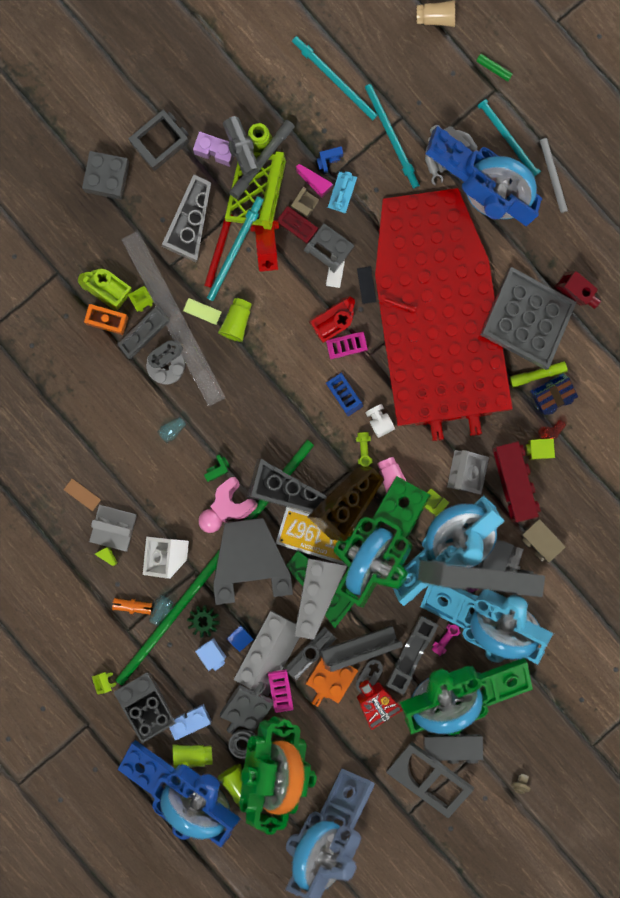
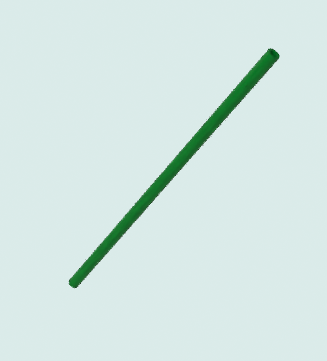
(199, 582)

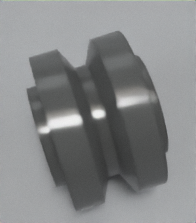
(234, 746)

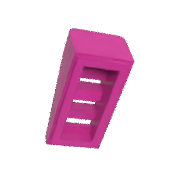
(316, 182)
(360, 335)
(285, 702)

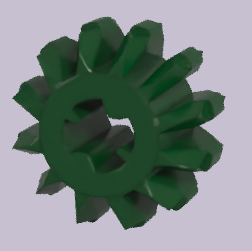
(196, 622)

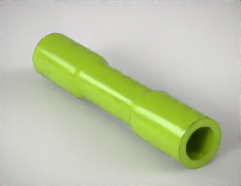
(526, 377)

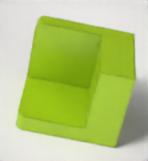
(436, 503)

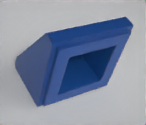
(240, 638)

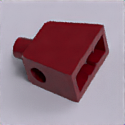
(578, 289)

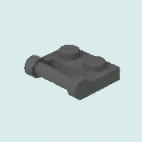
(333, 243)

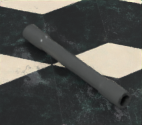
(280, 136)

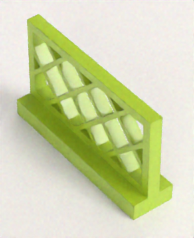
(270, 195)

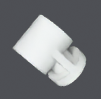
(381, 422)

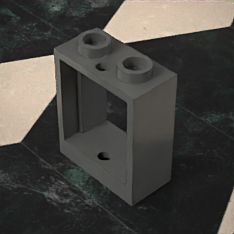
(171, 151)

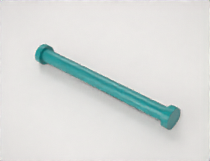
(508, 137)

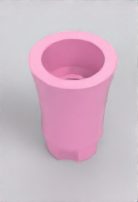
(389, 471)

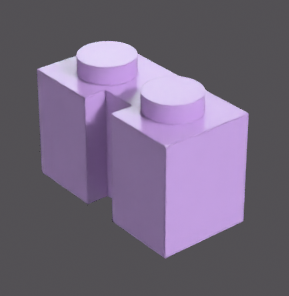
(210, 145)

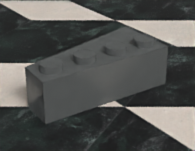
(281, 489)

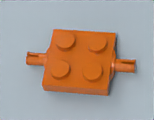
(330, 684)

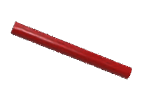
(217, 254)

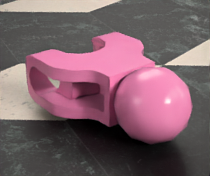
(224, 508)

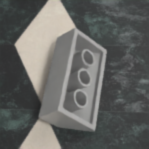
(268, 652)

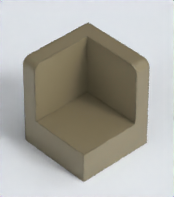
(304, 203)

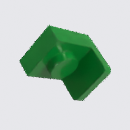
(216, 472)

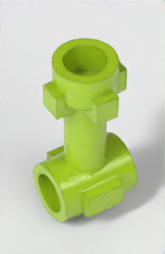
(363, 438)

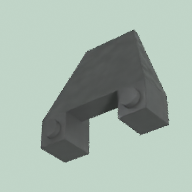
(249, 555)

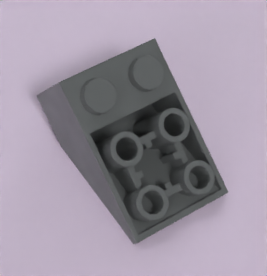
(145, 707)

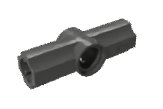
(241, 146)
(301, 662)

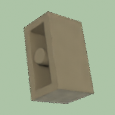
(542, 541)

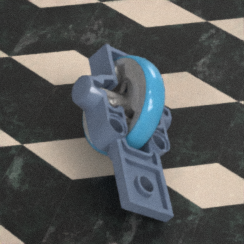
(323, 847)

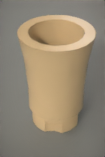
(437, 13)

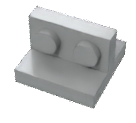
(468, 471)
(112, 528)

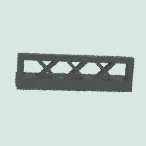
(360, 649)

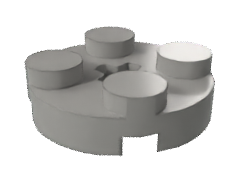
(167, 377)

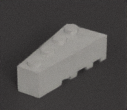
(188, 223)
(318, 590)

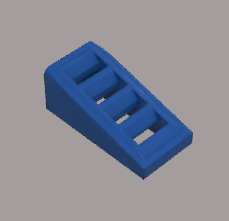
(352, 408)

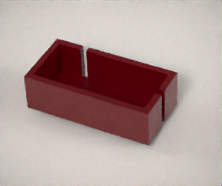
(515, 482)

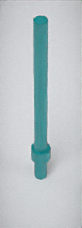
(308, 52)
(408, 168)
(251, 216)

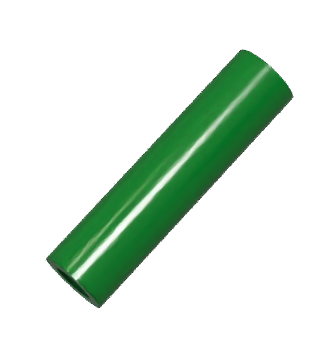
(494, 67)

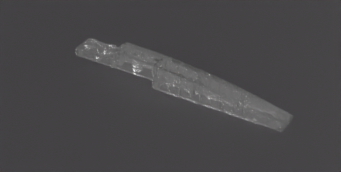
(177, 326)

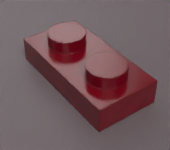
(297, 225)

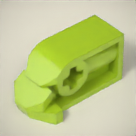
(111, 292)

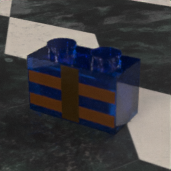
(554, 394)

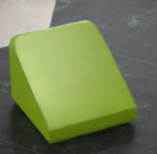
(107, 555)

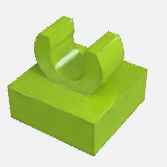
(141, 298)
(101, 683)

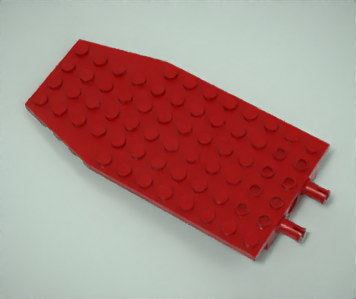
(436, 355)

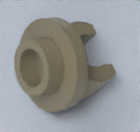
(520, 786)

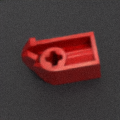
(266, 247)
(326, 322)

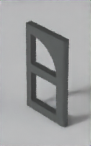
(400, 771)

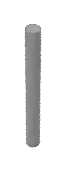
(553, 175)

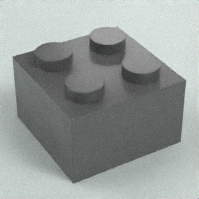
(105, 175)

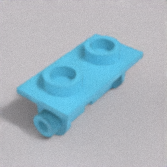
(342, 192)

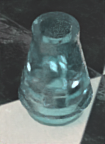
(171, 430)
(161, 610)

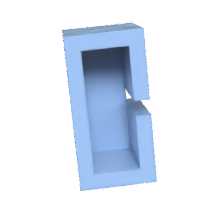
(211, 655)
(196, 720)

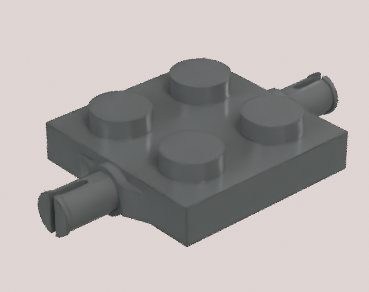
(246, 708)

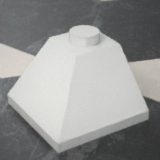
(164, 556)

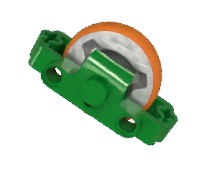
(274, 775)

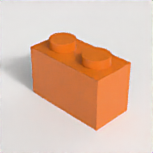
(106, 319)

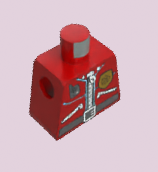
(377, 704)

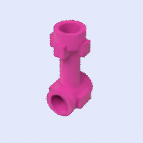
(452, 630)

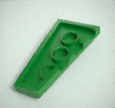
(339, 604)

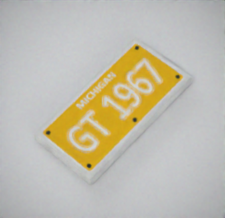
(303, 535)

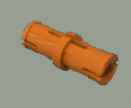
(132, 606)

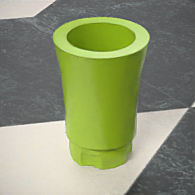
(259, 143)
(236, 320)
(192, 755)
(232, 781)

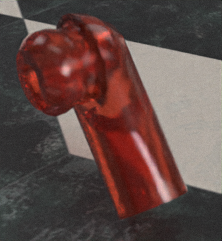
(552, 432)

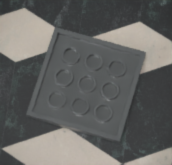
(528, 318)

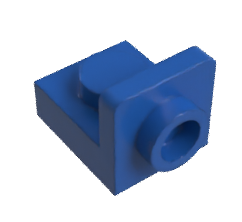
(331, 155)

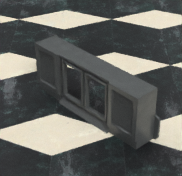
(520, 582)

